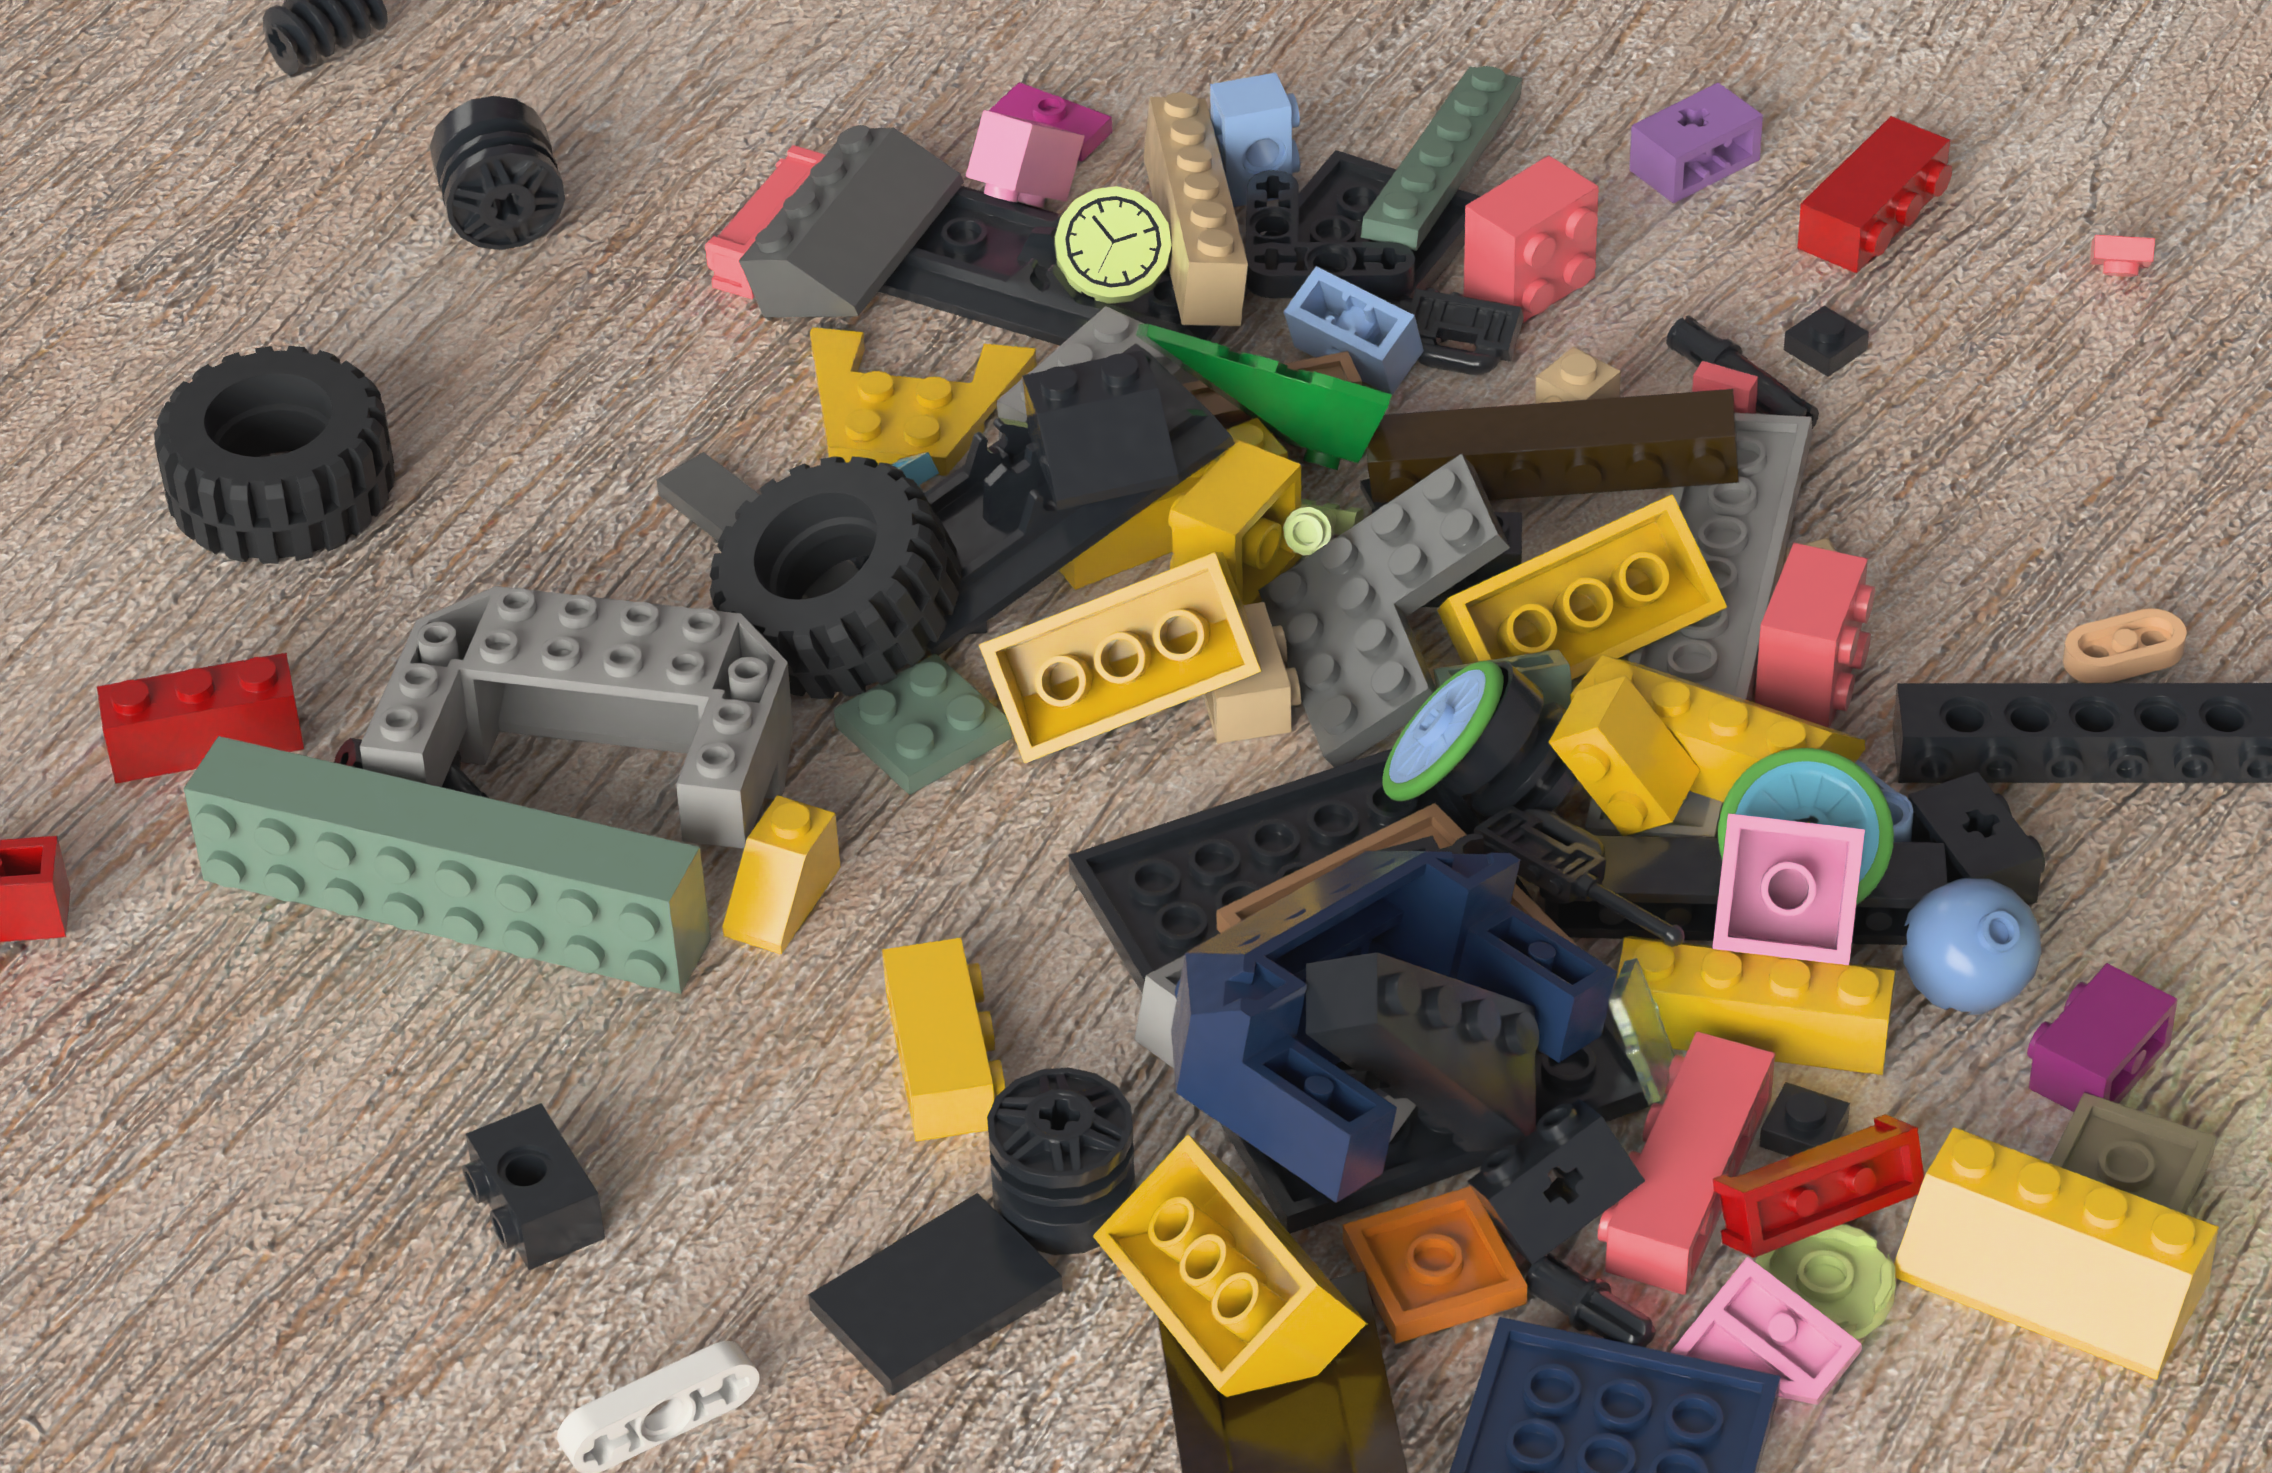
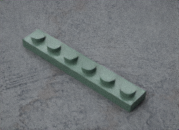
(1442, 157)

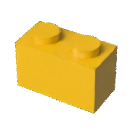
(1624, 756)

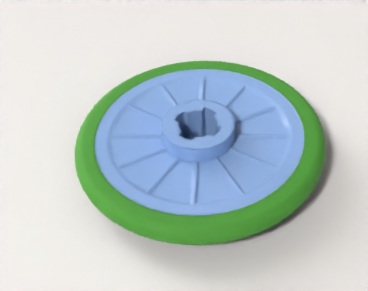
(1443, 730)

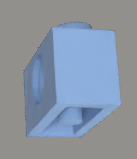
(1254, 130)

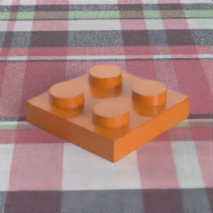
(1434, 1264)

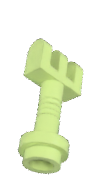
(1314, 525)

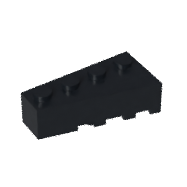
(1432, 1041)

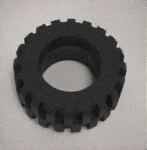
(284, 502)
(815, 523)

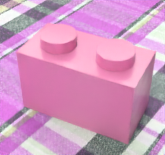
(1024, 159)

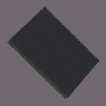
(935, 1293)

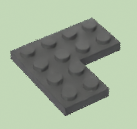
(1352, 599)

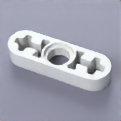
(618, 1423)

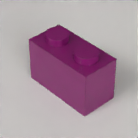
(2101, 1039)

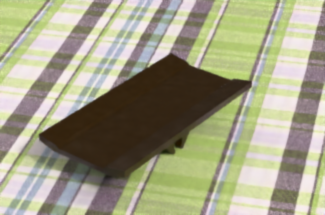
(1303, 1426)

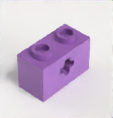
(1695, 142)

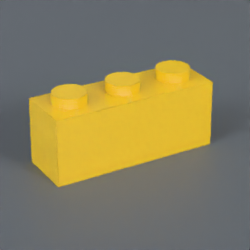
(942, 1038)

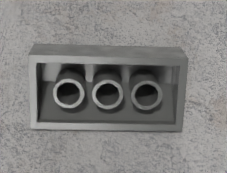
(848, 225)

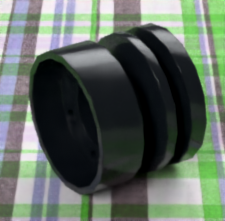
(497, 172)
(1513, 754)
(1060, 1157)

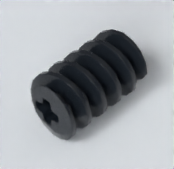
(313, 25)

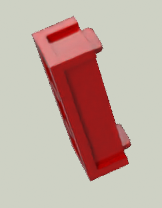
(1821, 1187)

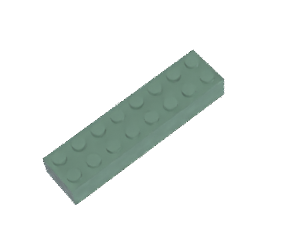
(450, 864)

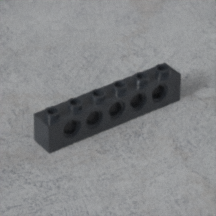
(2084, 732)

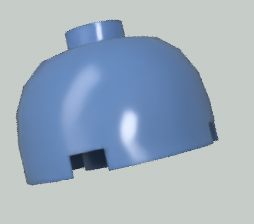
(1971, 945)

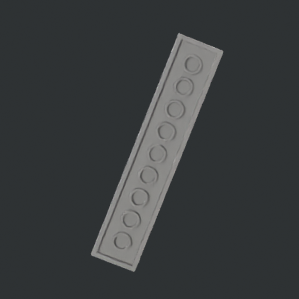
(1744, 544)

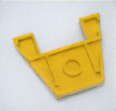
(907, 416)

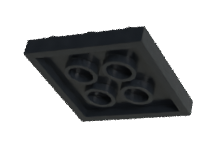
(1341, 195)

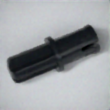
(1588, 1303)

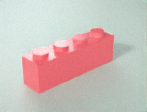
(1694, 1136)

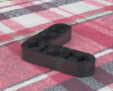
(1273, 262)

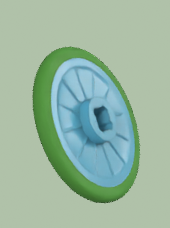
(1821, 790)

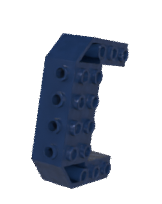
(1243, 999)

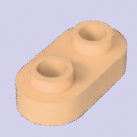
(2124, 646)

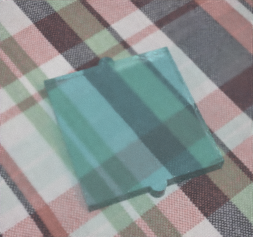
(1642, 1030)

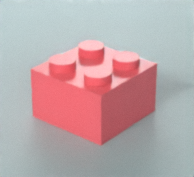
(1532, 238)
(1814, 634)

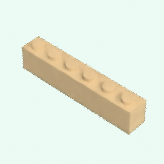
(1194, 197)

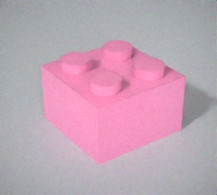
(1788, 889)

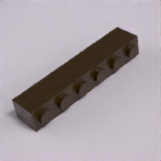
(1564, 445)

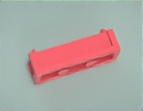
(736, 238)

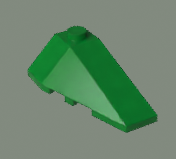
(1301, 407)

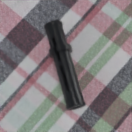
(1699, 344)

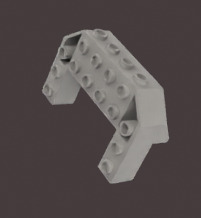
(596, 676)

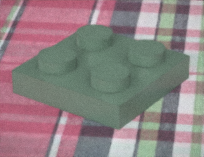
(922, 724)

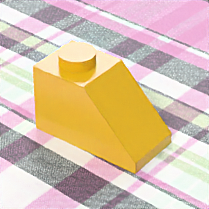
(782, 874)

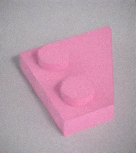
(1771, 1330)

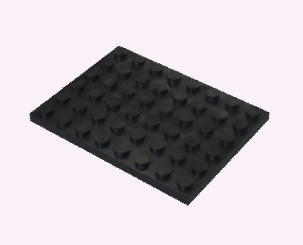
(1161, 899)

